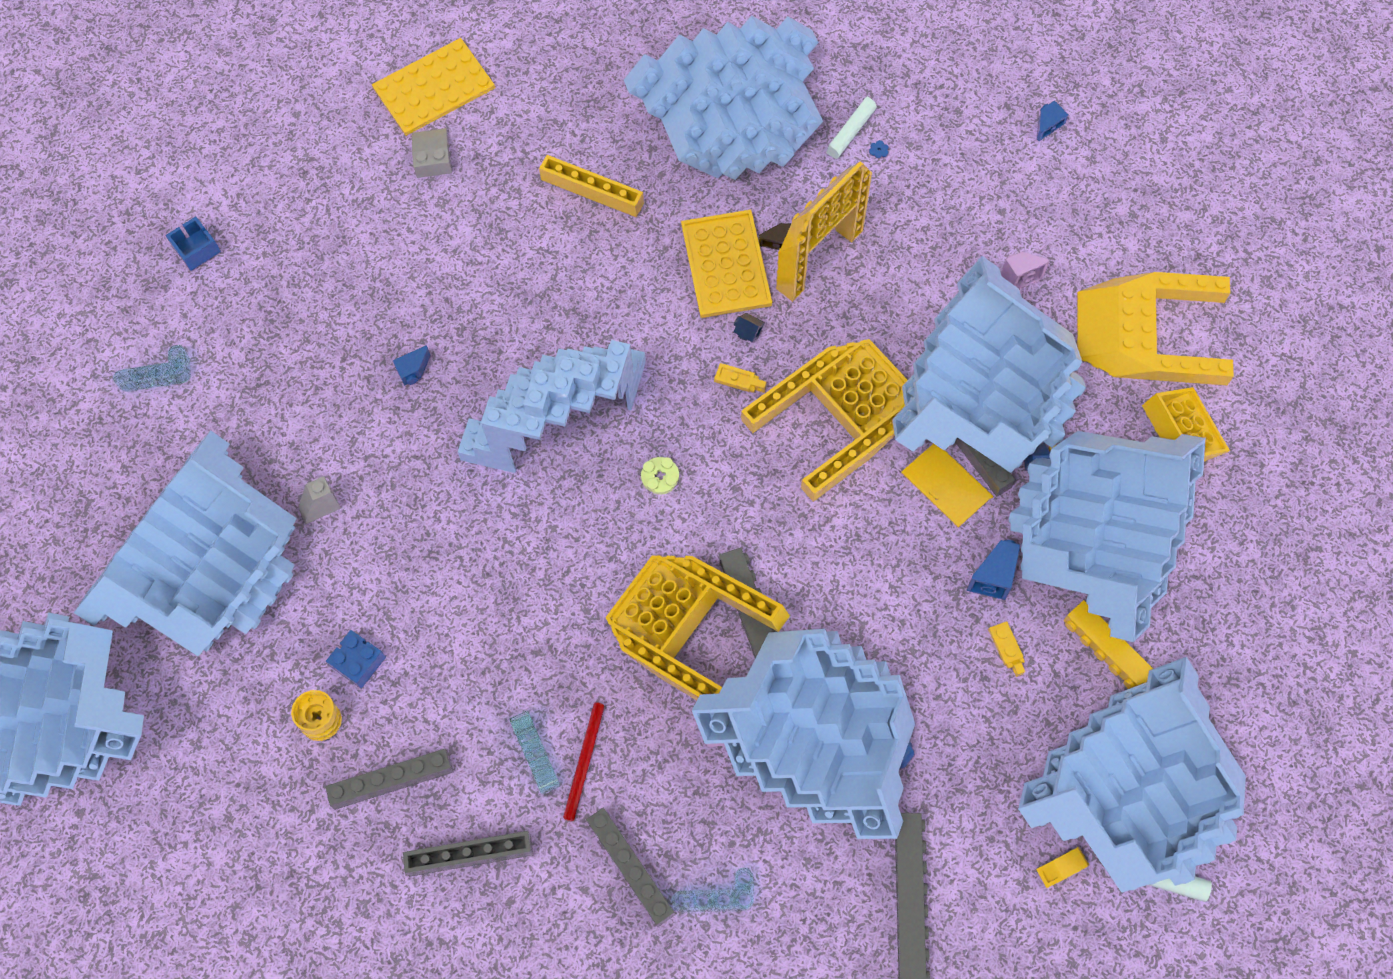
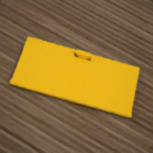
(946, 480)

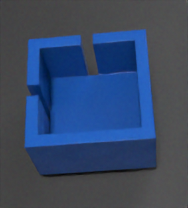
(195, 248)
(356, 659)

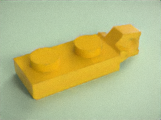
(739, 379)
(1007, 647)

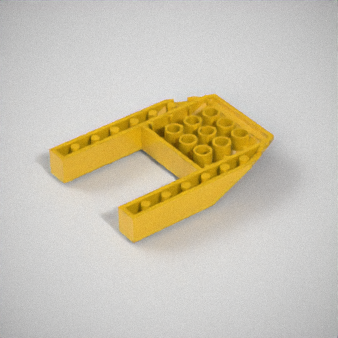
(838, 207)
(1121, 331)
(857, 389)
(667, 606)

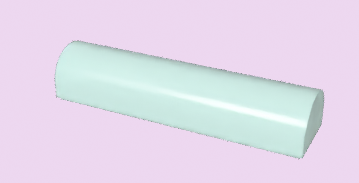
(851, 128)
(1196, 889)

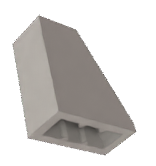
(317, 500)

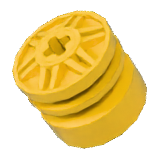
(309, 707)

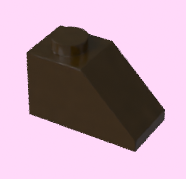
(774, 236)

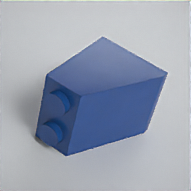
(997, 571)

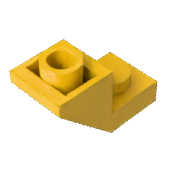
(1062, 867)

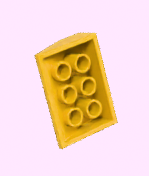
(1184, 413)

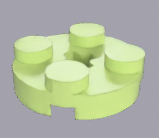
(662, 465)

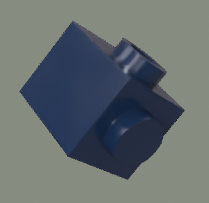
(748, 327)

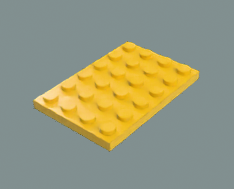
(433, 86)
(726, 263)

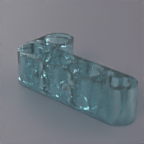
(130, 378)
(534, 752)
(713, 895)

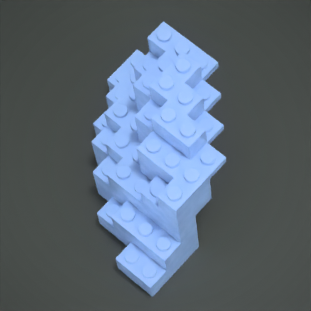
(732, 95)
(991, 374)
(548, 396)
(1109, 521)
(198, 556)
(56, 709)
(817, 729)
(1144, 783)

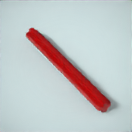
(583, 762)

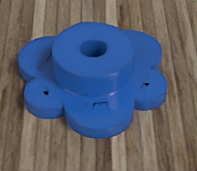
(879, 145)

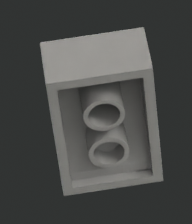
(431, 153)

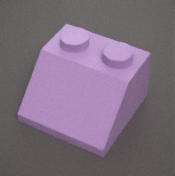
(1024, 269)

